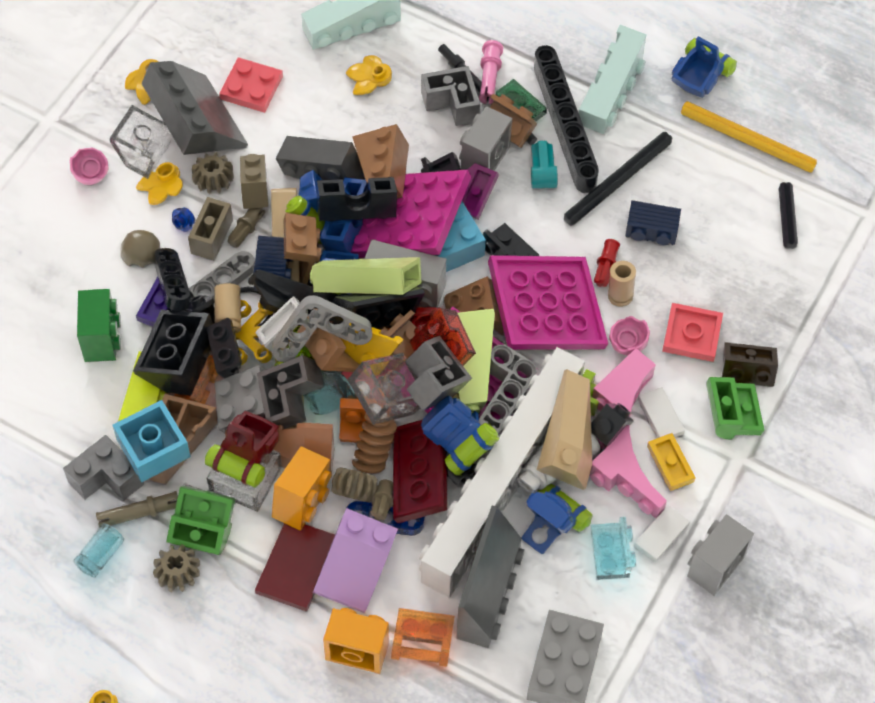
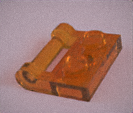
(425, 628)

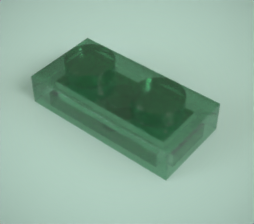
(523, 98)

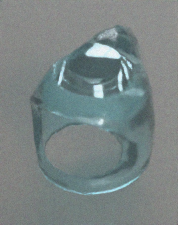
(328, 398)

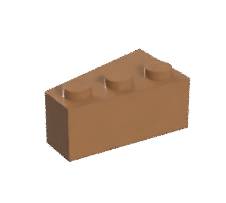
(383, 154)
(194, 422)

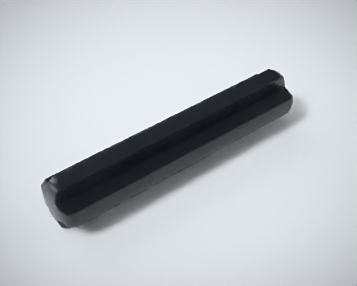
(788, 216)

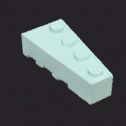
(347, 18)
(614, 80)

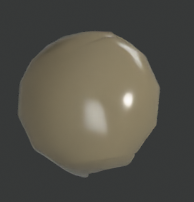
(139, 248)

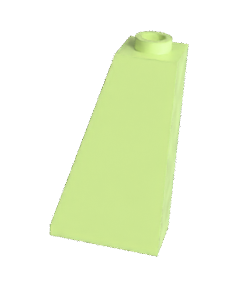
(367, 275)
(479, 329)

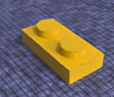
(671, 462)

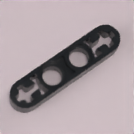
(172, 279)

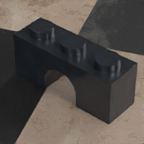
(376, 202)

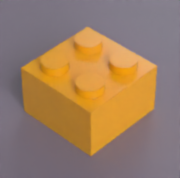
(301, 488)
(356, 640)

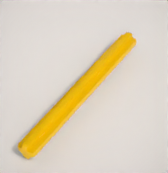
(749, 136)

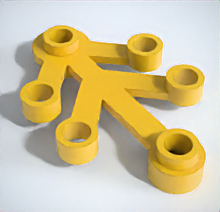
(248, 333)

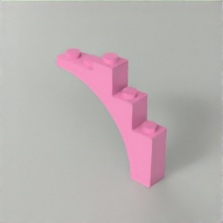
(617, 461)

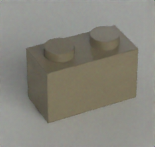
(253, 181)
(210, 228)

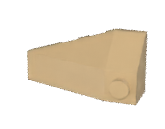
(568, 438)

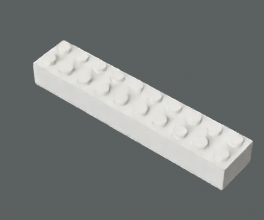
(495, 478)

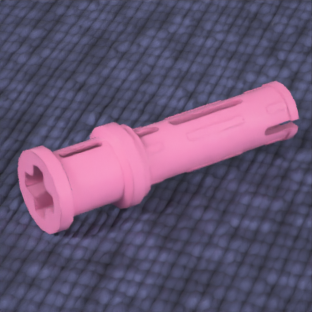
(491, 65)

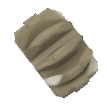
(212, 173)
(354, 484)
(176, 559)

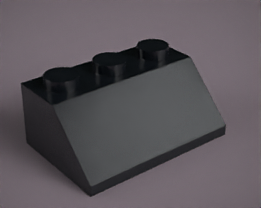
(379, 308)
(175, 351)

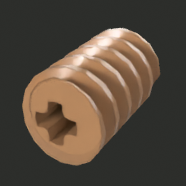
(374, 446)

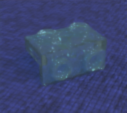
(612, 550)

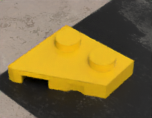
(377, 347)

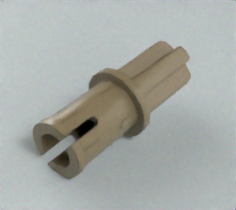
(245, 226)
(382, 500)

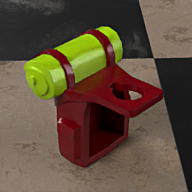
(243, 448)

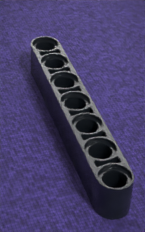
(566, 119)

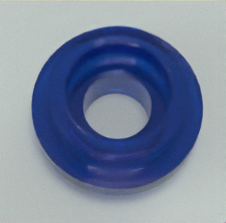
(183, 219)

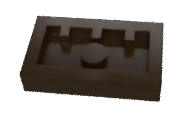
(750, 364)

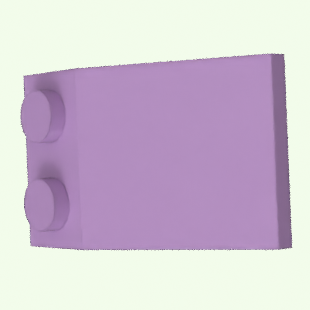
(355, 560)

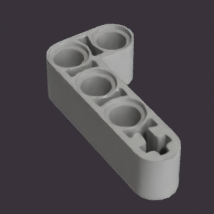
(511, 383)

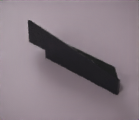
(278, 290)

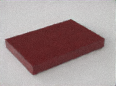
(295, 566)

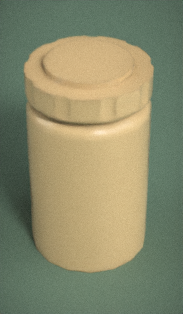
(621, 283)
(228, 304)

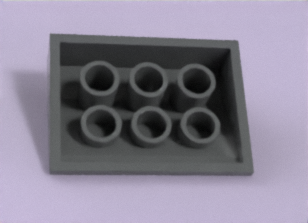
(191, 109)
(489, 581)

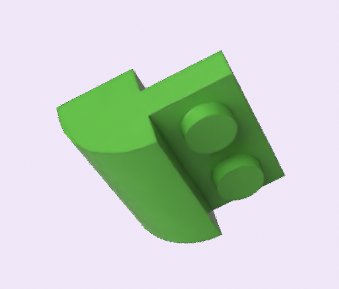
(734, 407)
(201, 520)

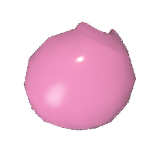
(89, 166)
(629, 335)

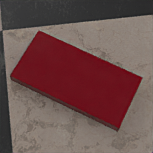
(417, 474)

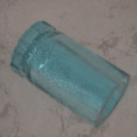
(99, 550)

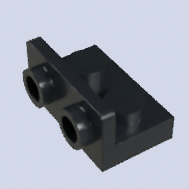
(506, 243)
(224, 348)

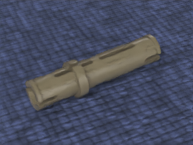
(138, 509)

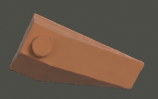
(311, 436)

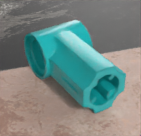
(543, 171)

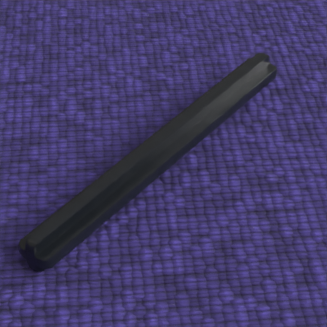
(618, 178)

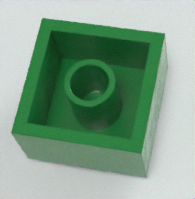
(98, 325)

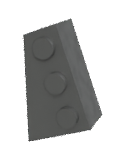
(326, 157)

